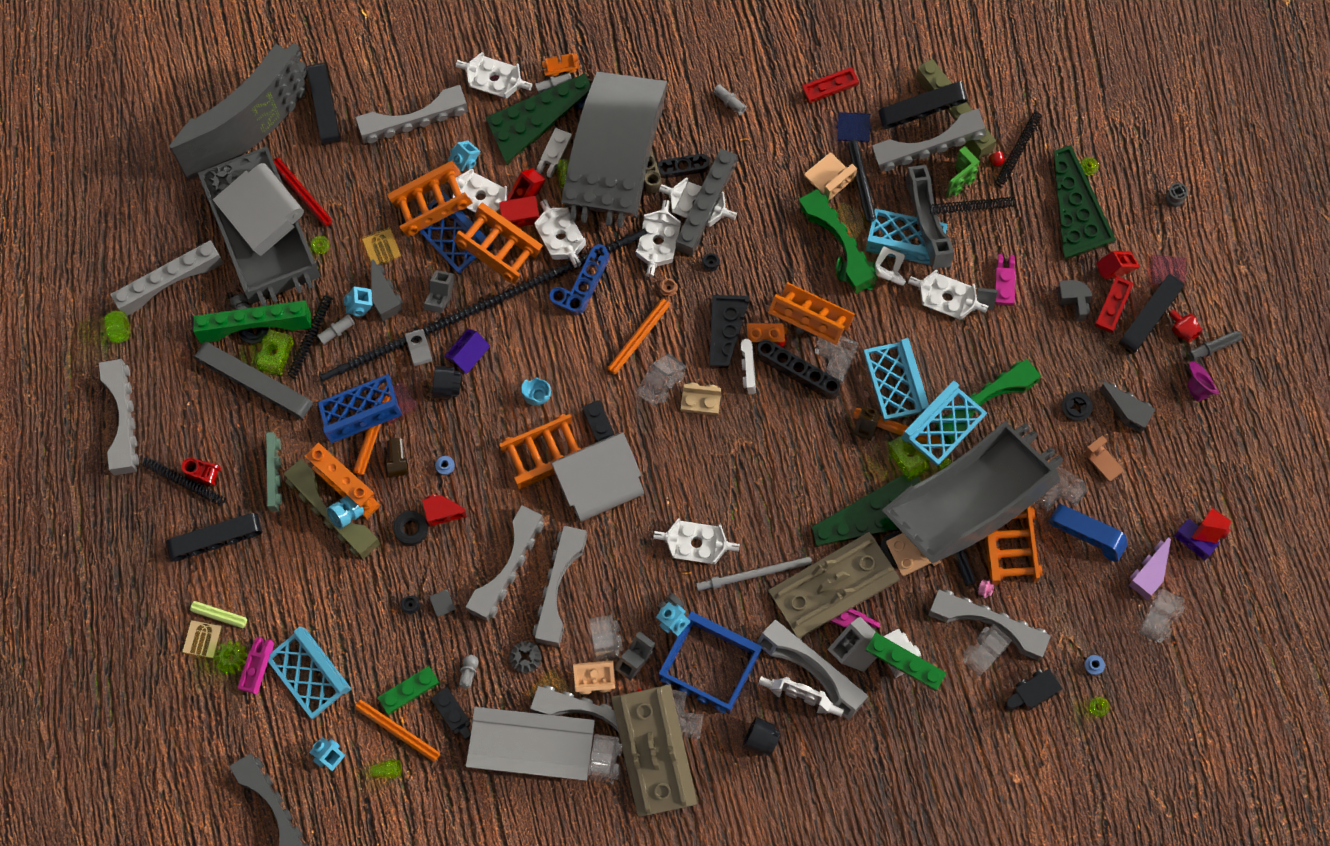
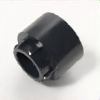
(446, 383)
(761, 737)

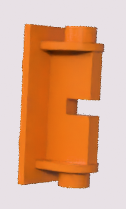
(567, 65)
(766, 331)

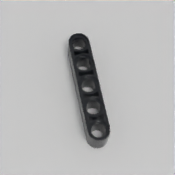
(323, 103)
(923, 105)
(1151, 313)
(794, 361)
(213, 537)

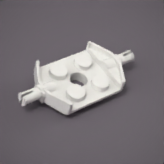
(482, 68)
(475, 184)
(684, 196)
(555, 222)
(657, 225)
(936, 285)
(683, 532)
(803, 691)

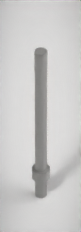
(716, 582)

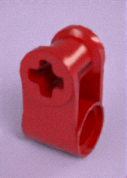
(204, 472)

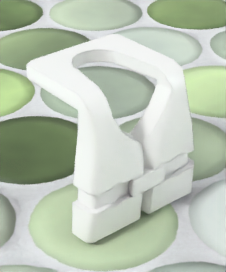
(893, 275)

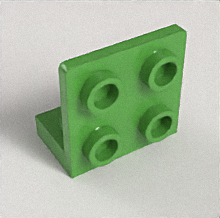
(967, 168)

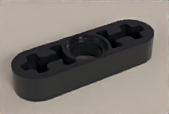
(687, 159)

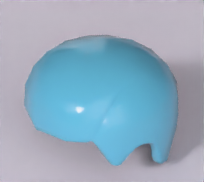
(536, 391)

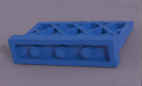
(465, 223)
(363, 418)

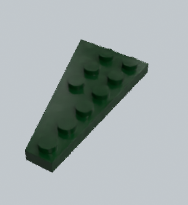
(530, 119)
(1080, 215)
(862, 515)

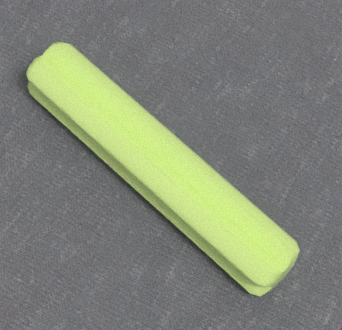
(218, 614)

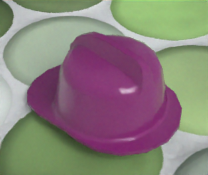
(1200, 383)

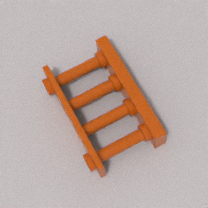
(422, 185)
(508, 230)
(811, 313)
(525, 478)
(341, 479)
(994, 554)

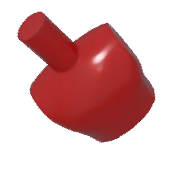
(1186, 326)

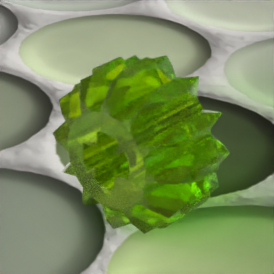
(117, 326)
(224, 661)

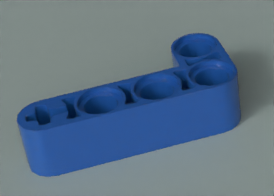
(583, 278)
(1090, 530)

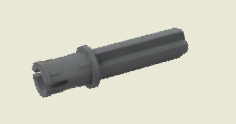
(1207, 349)

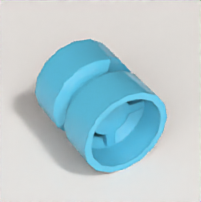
(344, 512)

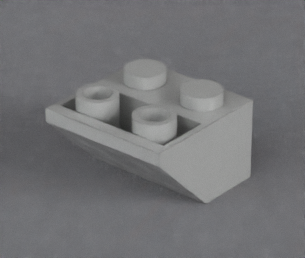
(851, 645)

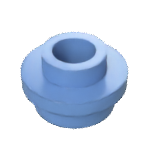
(447, 470)
(1090, 669)

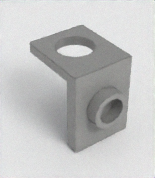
(419, 351)

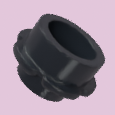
(710, 257)
(405, 604)

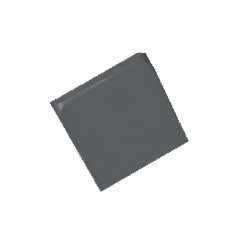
(987, 297)
(442, 603)

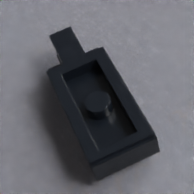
(598, 420)
(452, 712)

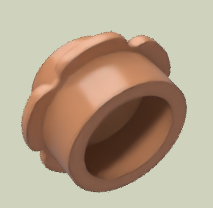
(668, 283)

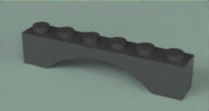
(701, 210)
(936, 241)
(250, 775)

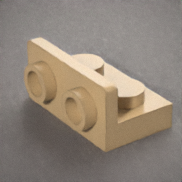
(701, 399)

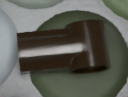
(396, 463)

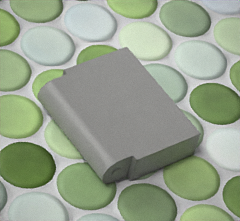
(259, 208)
(599, 476)

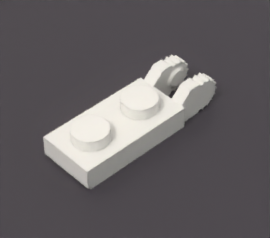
(554, 151)
(748, 365)

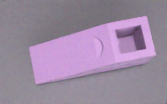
(1152, 574)

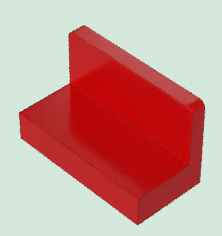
(520, 211)

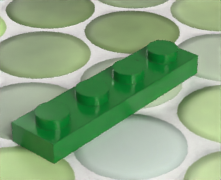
(905, 661)

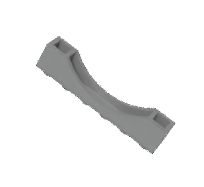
(378, 126)
(966, 128)
(197, 261)
(122, 452)
(570, 547)
(486, 598)
(1028, 640)
(783, 644)
(555, 703)

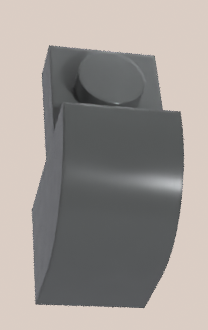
(440, 291)
(1075, 293)
(635, 657)

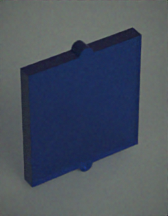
(853, 127)

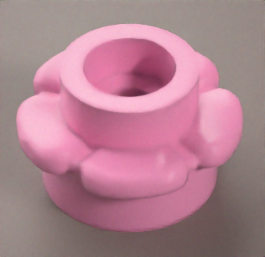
(986, 588)

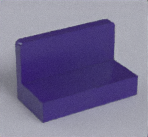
(467, 350)
(1201, 548)

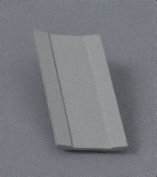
(530, 743)

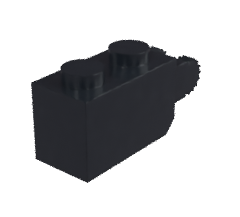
(1033, 692)

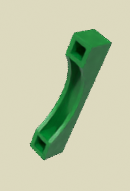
(817, 211)
(218, 325)
(1017, 380)

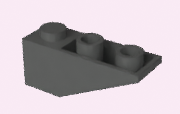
(383, 297)
(1130, 410)

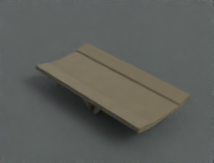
(834, 585)
(654, 750)

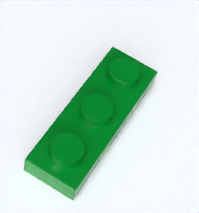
(408, 690)

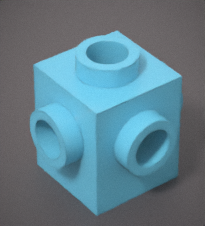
(464, 155)
(358, 301)
(672, 619)
(327, 753)

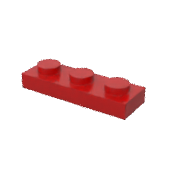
(830, 85)
(1114, 304)

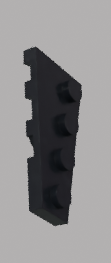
(726, 323)

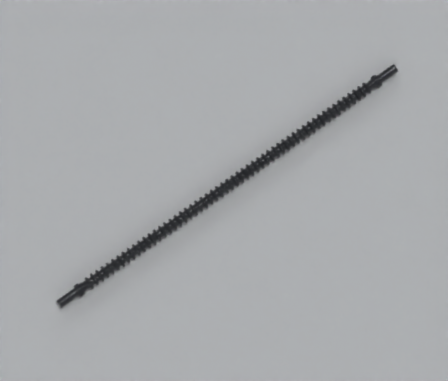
(342, 368)

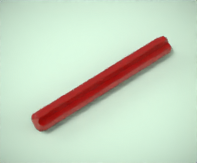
(302, 193)

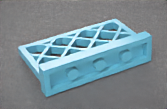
(912, 252)
(911, 374)
(935, 410)
(319, 659)

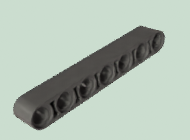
(253, 380)

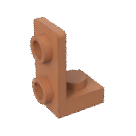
(1103, 460)

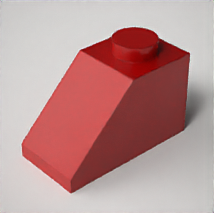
(527, 185)
(1117, 264)
(442, 510)
(1212, 527)

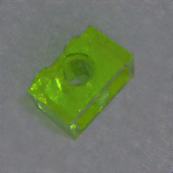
(274, 341)
(910, 466)

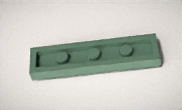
(273, 479)

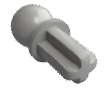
(470, 663)

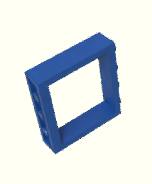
(724, 634)

